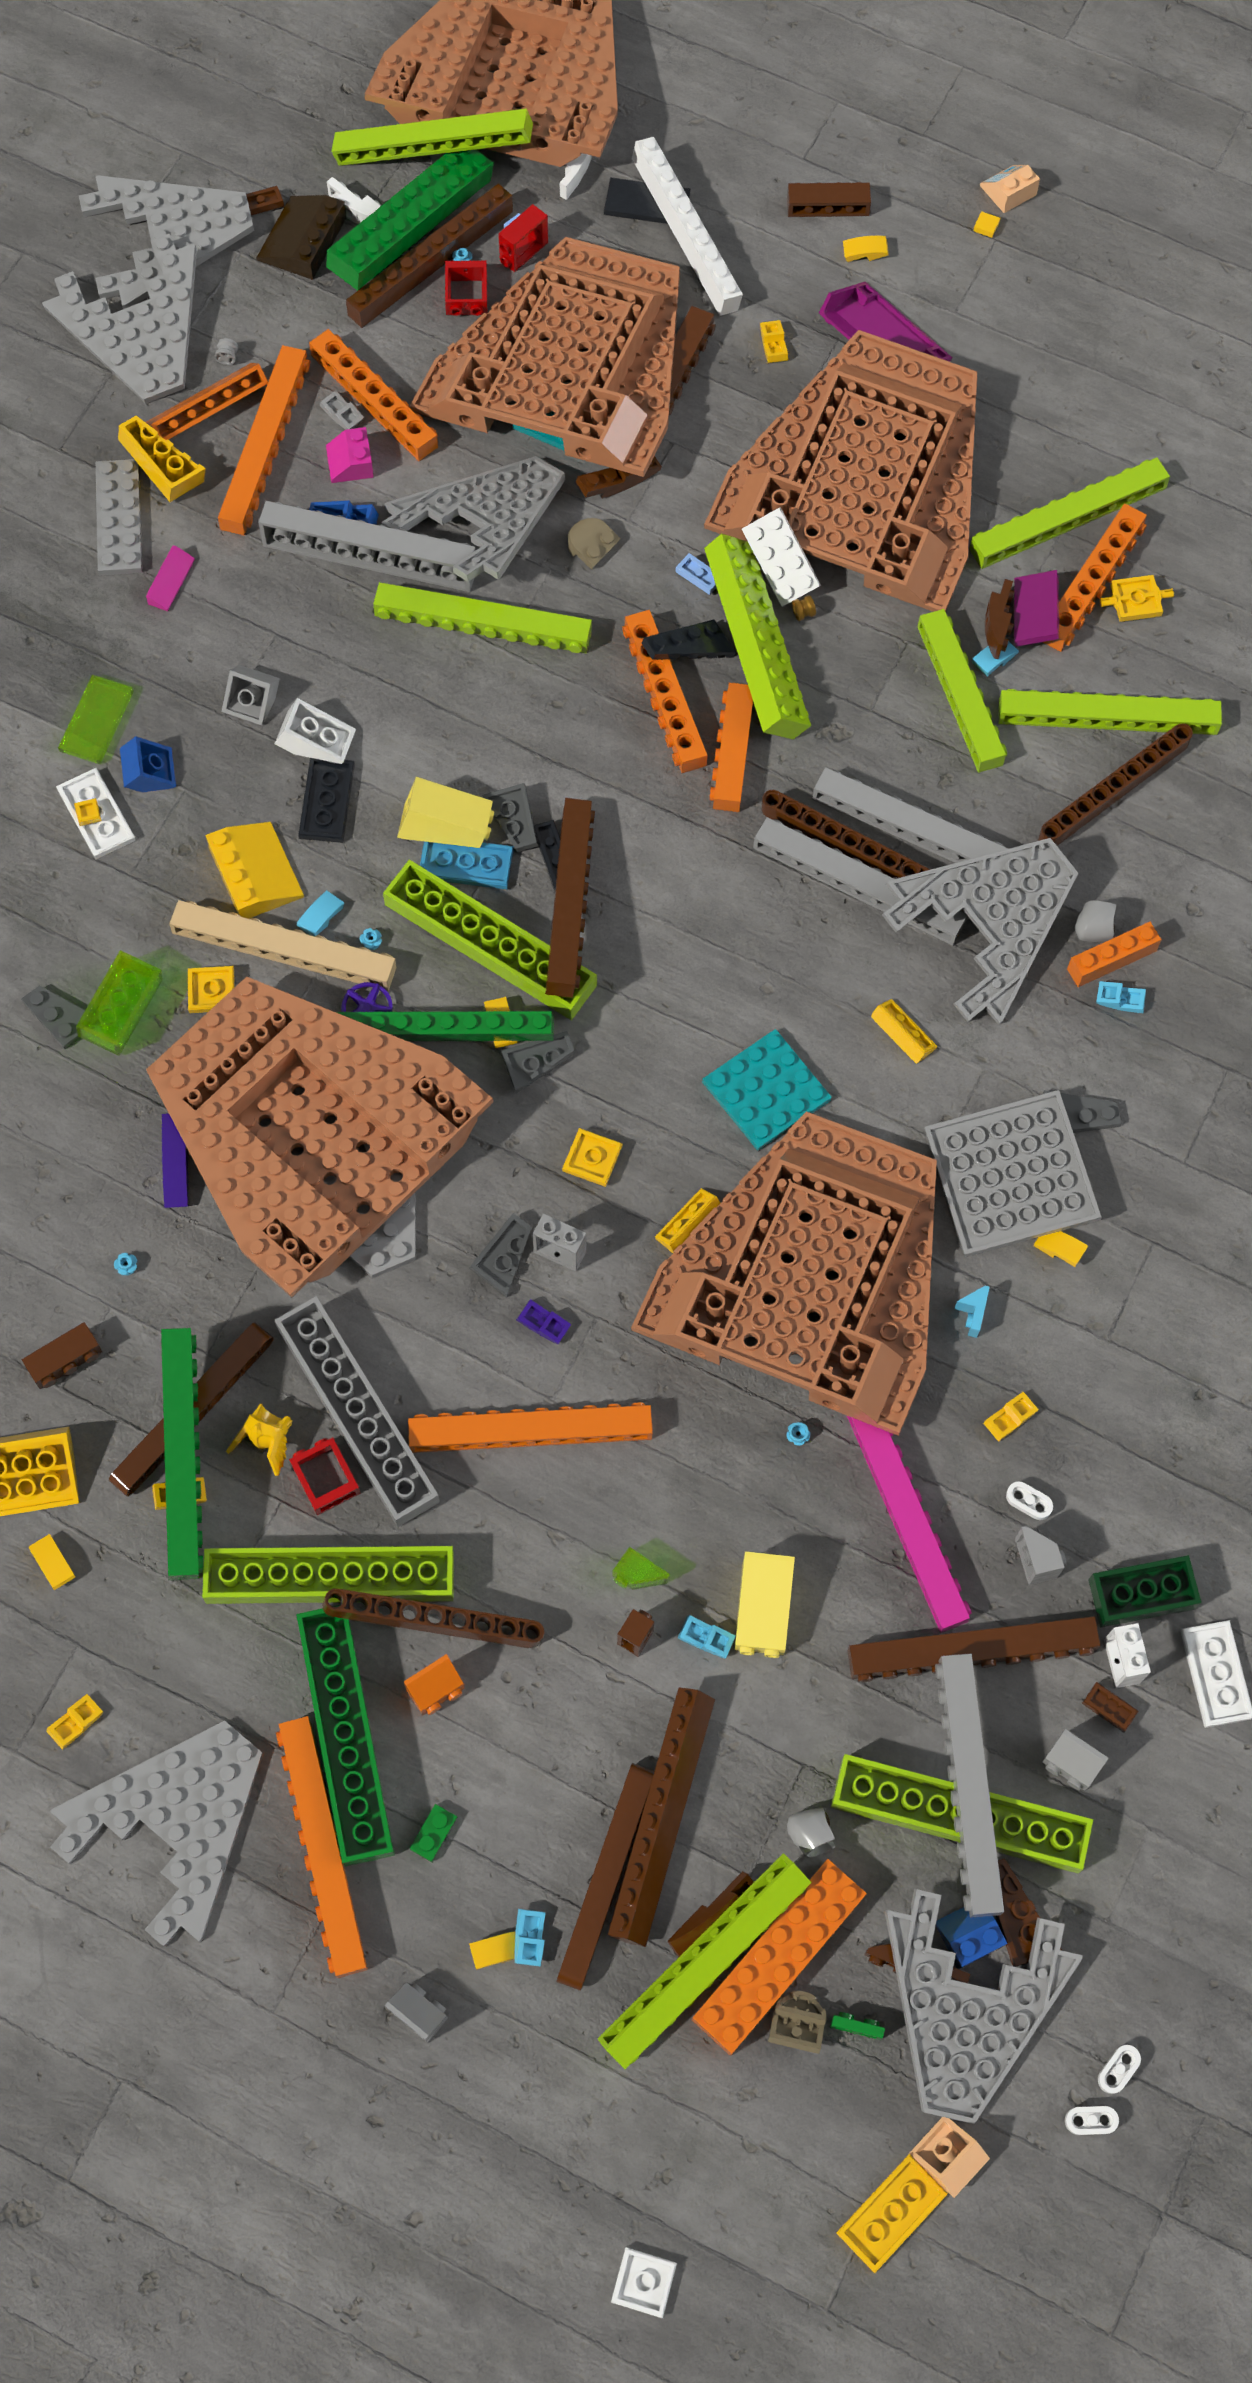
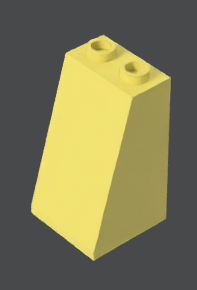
(445, 815)
(764, 1604)

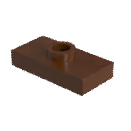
(1110, 1707)

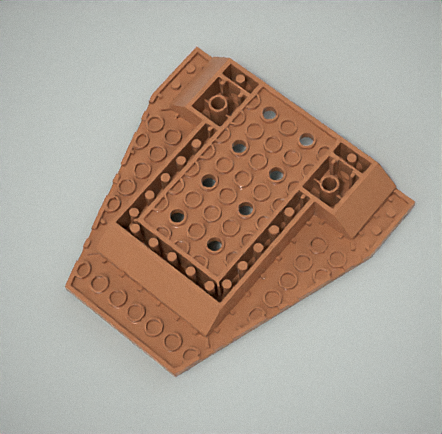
(447, 60)
(618, 388)
(921, 513)
(382, 1089)
(874, 1318)

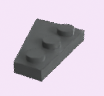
(55, 1014)

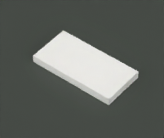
(107, 834)
(1217, 1674)

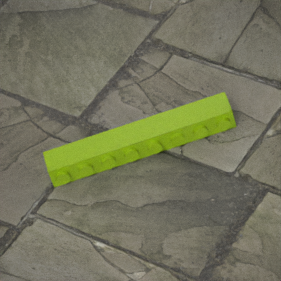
(961, 690)

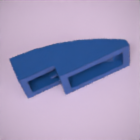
(346, 509)

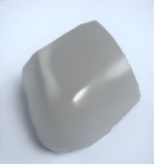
(1096, 922)
(811, 1832)

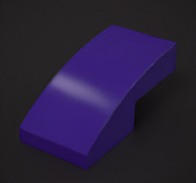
(543, 1322)

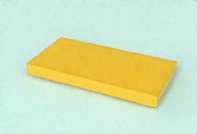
(891, 2213)

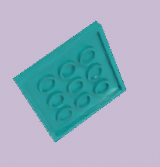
(766, 1089)

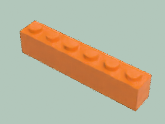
(209, 401)
(733, 748)

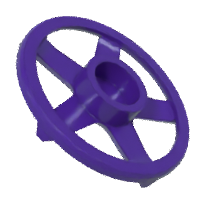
(367, 1004)

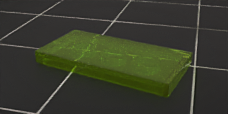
(96, 719)

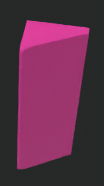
(169, 578)

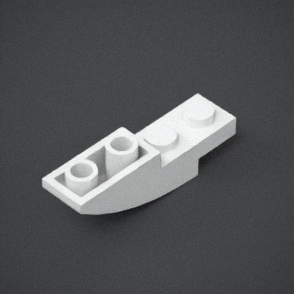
(356, 209)

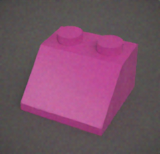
(349, 456)

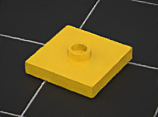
(208, 987)
(592, 1157)

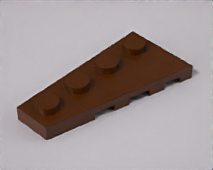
(1019, 1916)

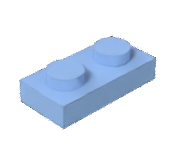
(697, 573)

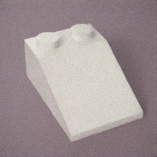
(314, 733)

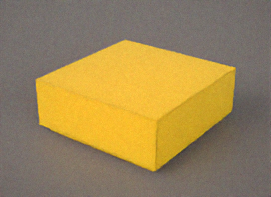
(986, 224)
(87, 812)

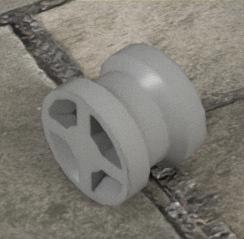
(226, 351)

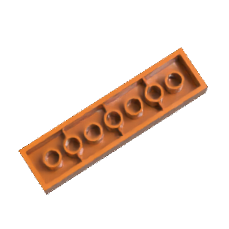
(778, 1957)

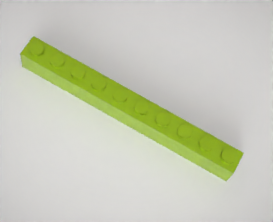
(432, 137)
(1069, 512)
(482, 618)
(1108, 711)
(704, 1961)

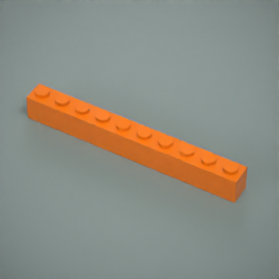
(263, 440)
(530, 1428)
(323, 1848)

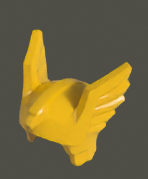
(266, 1432)

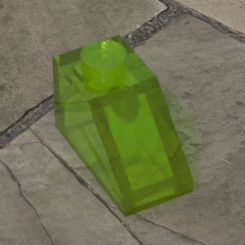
(638, 1572)

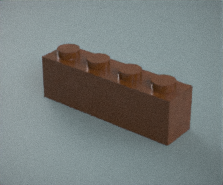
(828, 199)

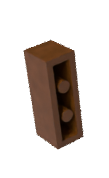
(62, 1356)

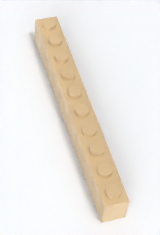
(282, 945)

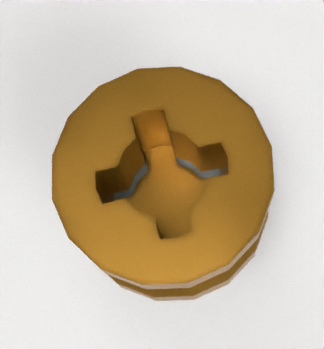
(804, 608)

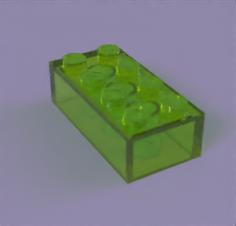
(119, 1003)

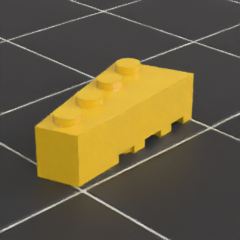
(163, 463)

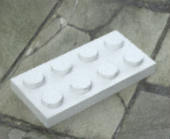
(781, 557)

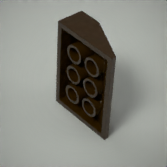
(303, 234)

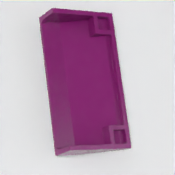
(866, 310)

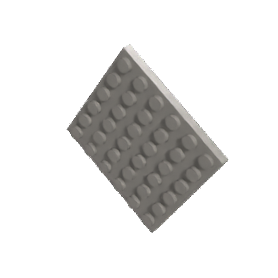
(1012, 1173)

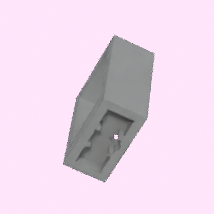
(557, 1237)

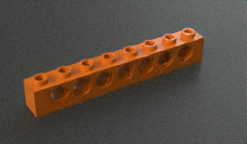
(374, 394)
(1126, 520)
(686, 758)

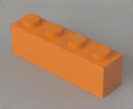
(1114, 954)

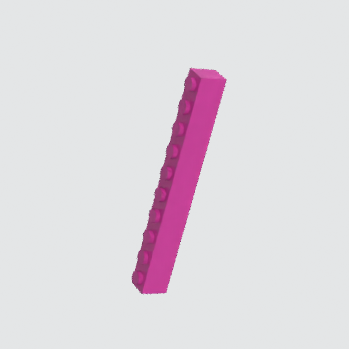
(912, 1525)

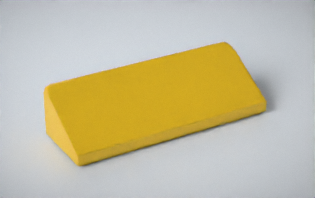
(903, 1031)
(687, 1219)

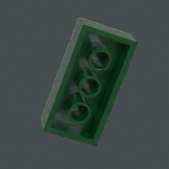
(1144, 1591)

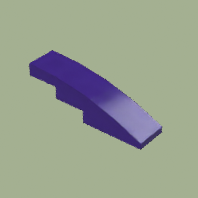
(174, 1165)

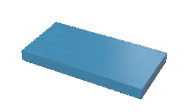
(469, 865)

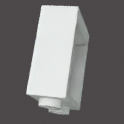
(1127, 1646)

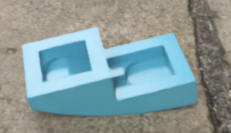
(987, 663)
(319, 913)
(1121, 998)
(706, 1637)
(528, 1937)

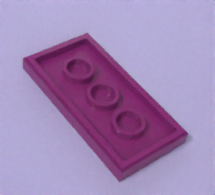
(1036, 608)

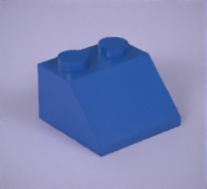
(147, 765)
(969, 1936)

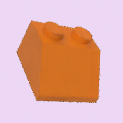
(434, 1685)

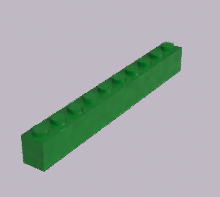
(461, 1025)

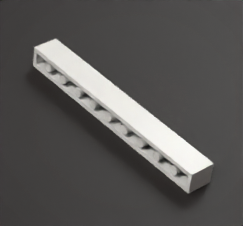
(687, 226)

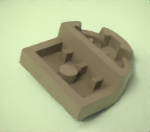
(591, 540)
(798, 2022)

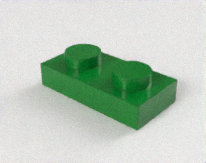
(433, 1833)
(868, 2028)

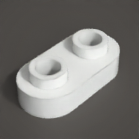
(1030, 1498)
(1119, 2070)
(1091, 2120)

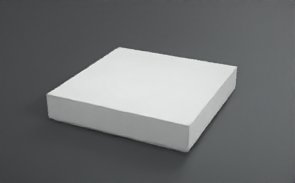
(644, 2282)

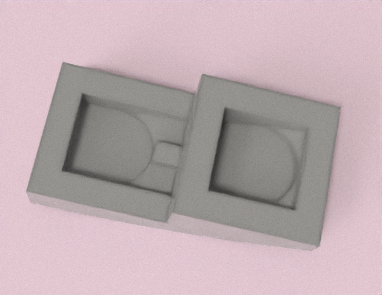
(340, 411)

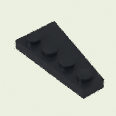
(689, 641)

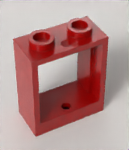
(523, 238)
(456, 272)
(335, 1496)

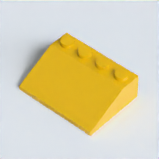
(254, 868)
(37, 1471)

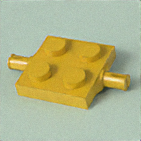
(1136, 598)

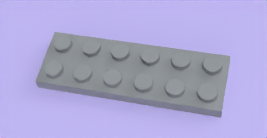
(118, 517)

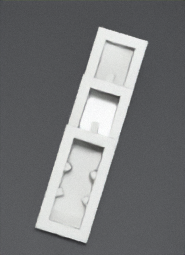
(573, 174)

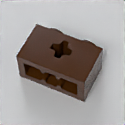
(636, 1632)

